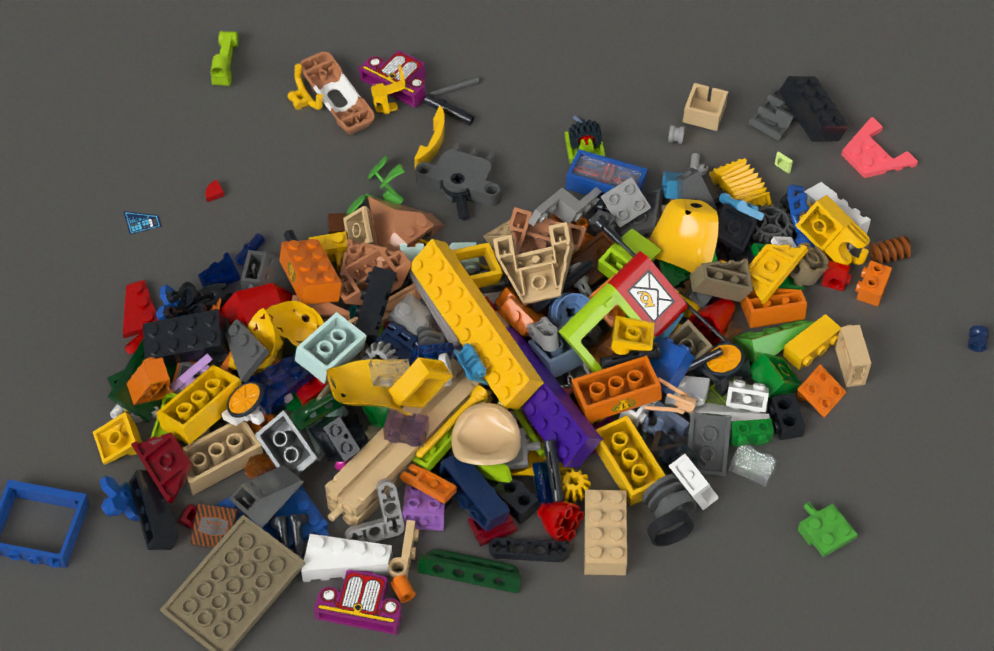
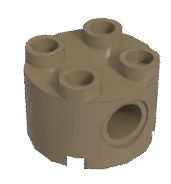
(810, 267)

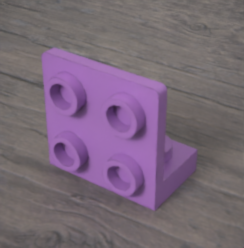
(422, 509)

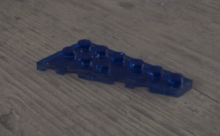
(279, 381)

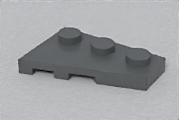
(648, 220)

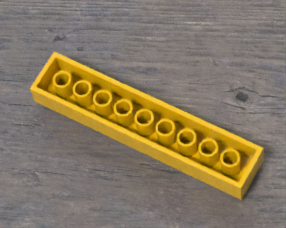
(476, 323)

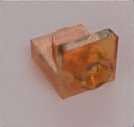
(259, 465)

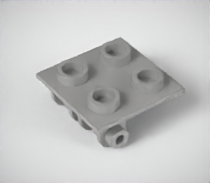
(625, 202)

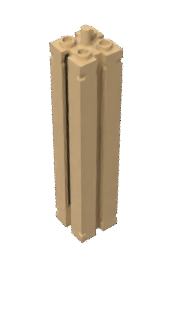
(354, 486)

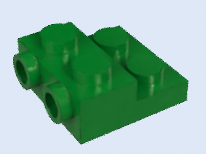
(750, 432)

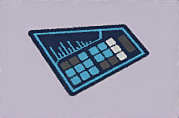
(141, 222)

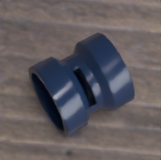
(978, 336)

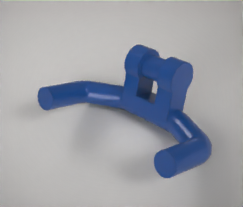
(794, 201)

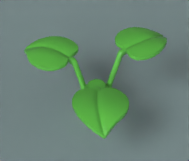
(390, 194)

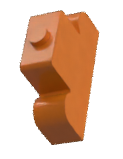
(515, 312)

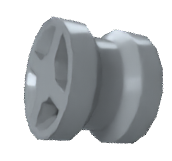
(676, 134)

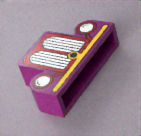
(375, 71)
(360, 603)

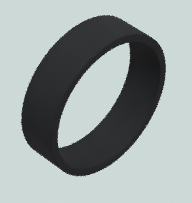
(667, 520)

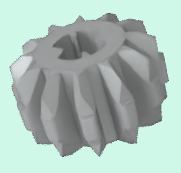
(382, 350)

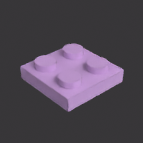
(187, 377)

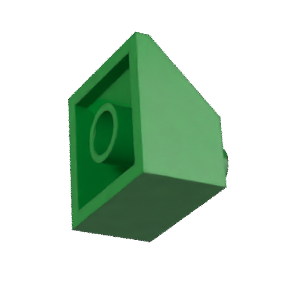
(775, 375)

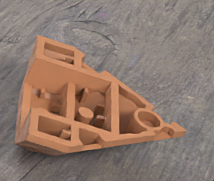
(400, 224)
(538, 237)
(362, 259)

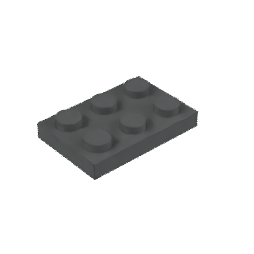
(710, 441)

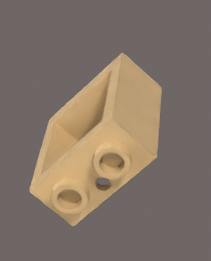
(853, 355)

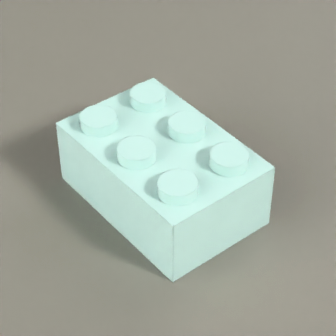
(330, 346)

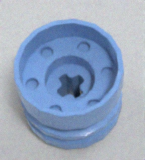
(557, 308)

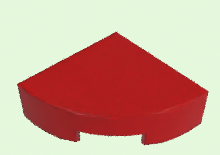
(214, 191)

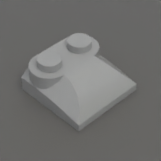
(411, 315)

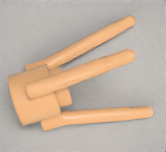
(683, 401)

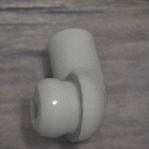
(695, 159)

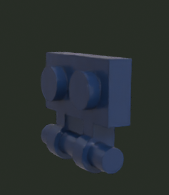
(403, 348)

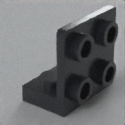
(668, 451)

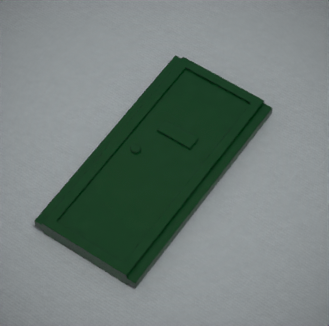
(120, 392)

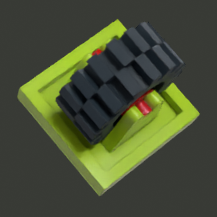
(584, 136)

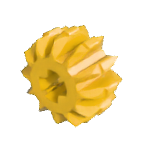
(574, 485)

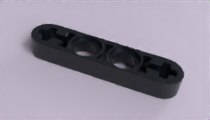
(528, 553)

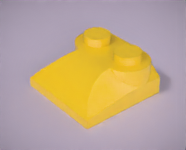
(631, 335)
(116, 437)

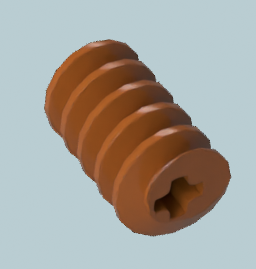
(890, 248)

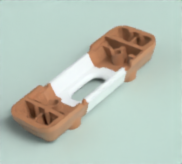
(326, 75)

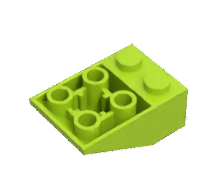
(617, 257)

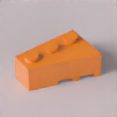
(149, 381)

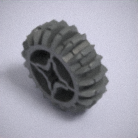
(770, 225)

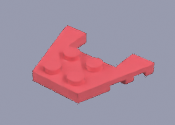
(871, 158)

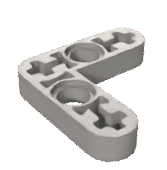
(385, 523)

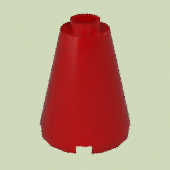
(718, 315)

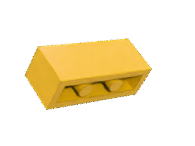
(812, 342)

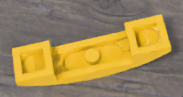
(426, 154)

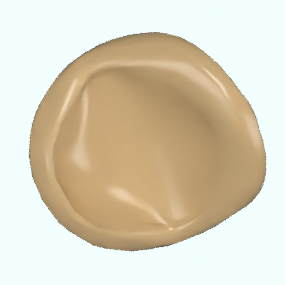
(486, 435)

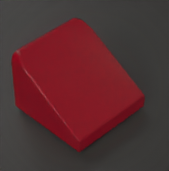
(188, 516)

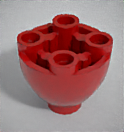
(560, 519)

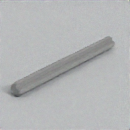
(444, 326)

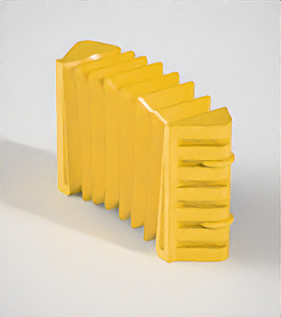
(741, 183)

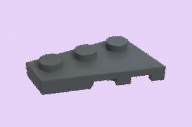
(245, 349)

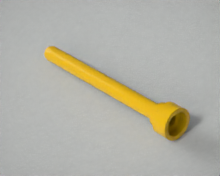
(478, 394)

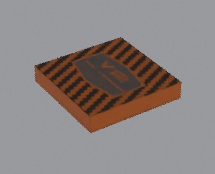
(212, 524)

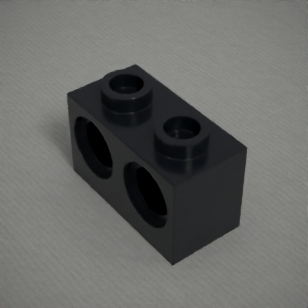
(790, 416)
(514, 499)

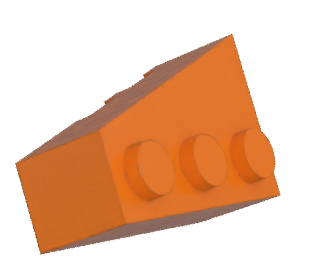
(781, 307)

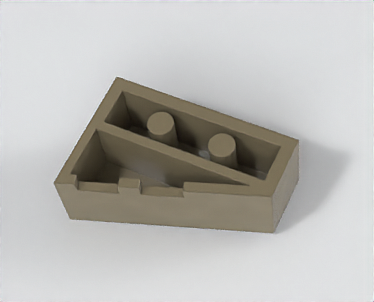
(723, 280)

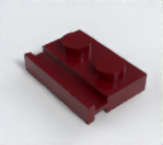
(499, 531)

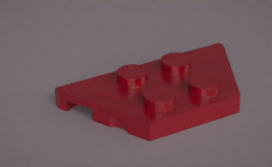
(165, 462)

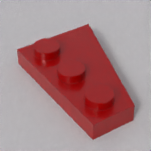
(138, 309)

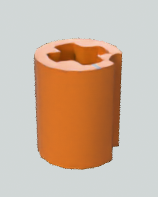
(402, 588)

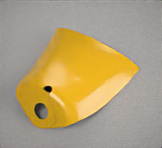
(686, 238)
(356, 383)

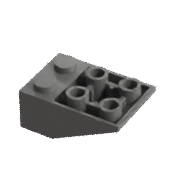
(264, 269)
(266, 494)

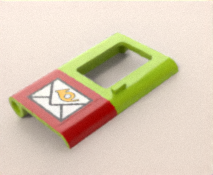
(641, 295)

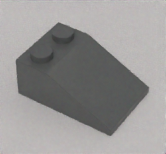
(287, 444)

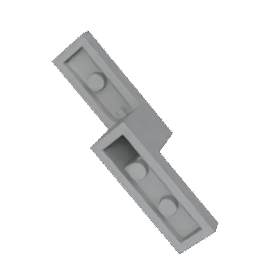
(565, 206)

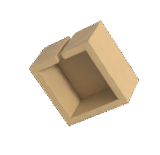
(701, 111)

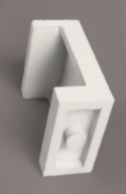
(694, 481)

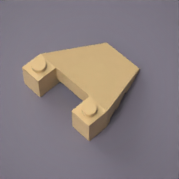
(540, 272)

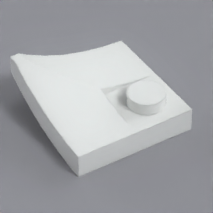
(696, 387)

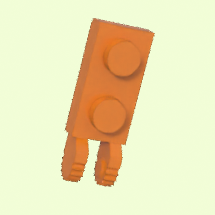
(429, 483)

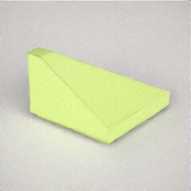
(783, 162)

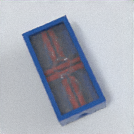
(594, 171)

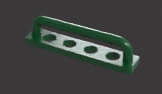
(301, 415)
(470, 566)

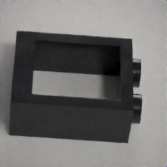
(330, 437)

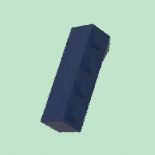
(474, 493)

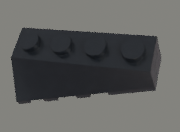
(374, 302)

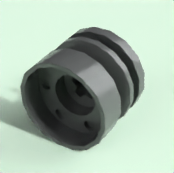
(668, 496)

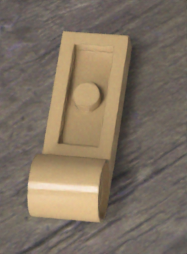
(408, 552)

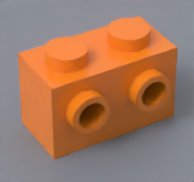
(874, 283)

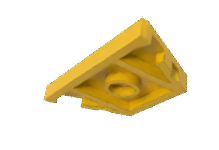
(772, 268)

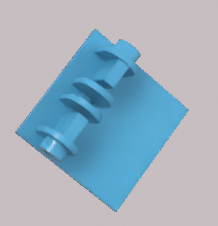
(471, 364)

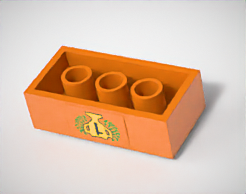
(310, 271)
(617, 389)

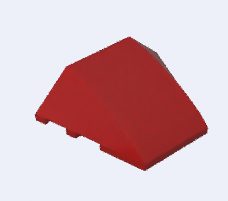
(248, 302)

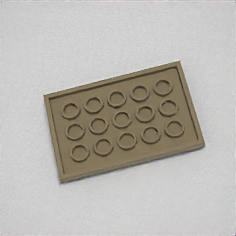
(233, 586)

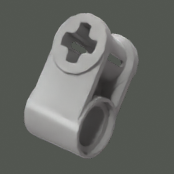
(544, 334)

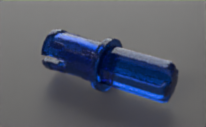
(253, 245)

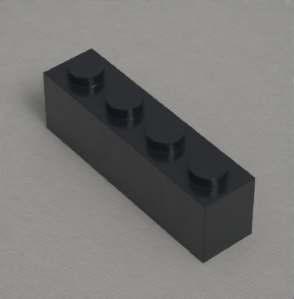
(153, 512)

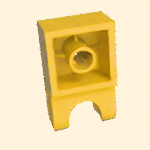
(830, 229)

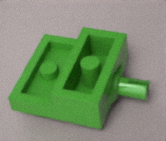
(826, 529)

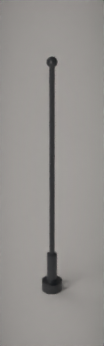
(602, 225)

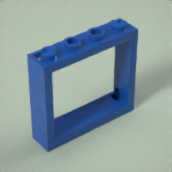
(47, 495)

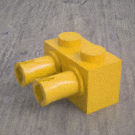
(334, 246)

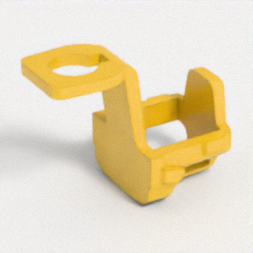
(380, 93)

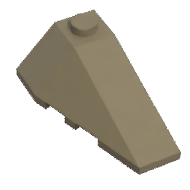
(692, 338)

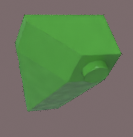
(770, 340)

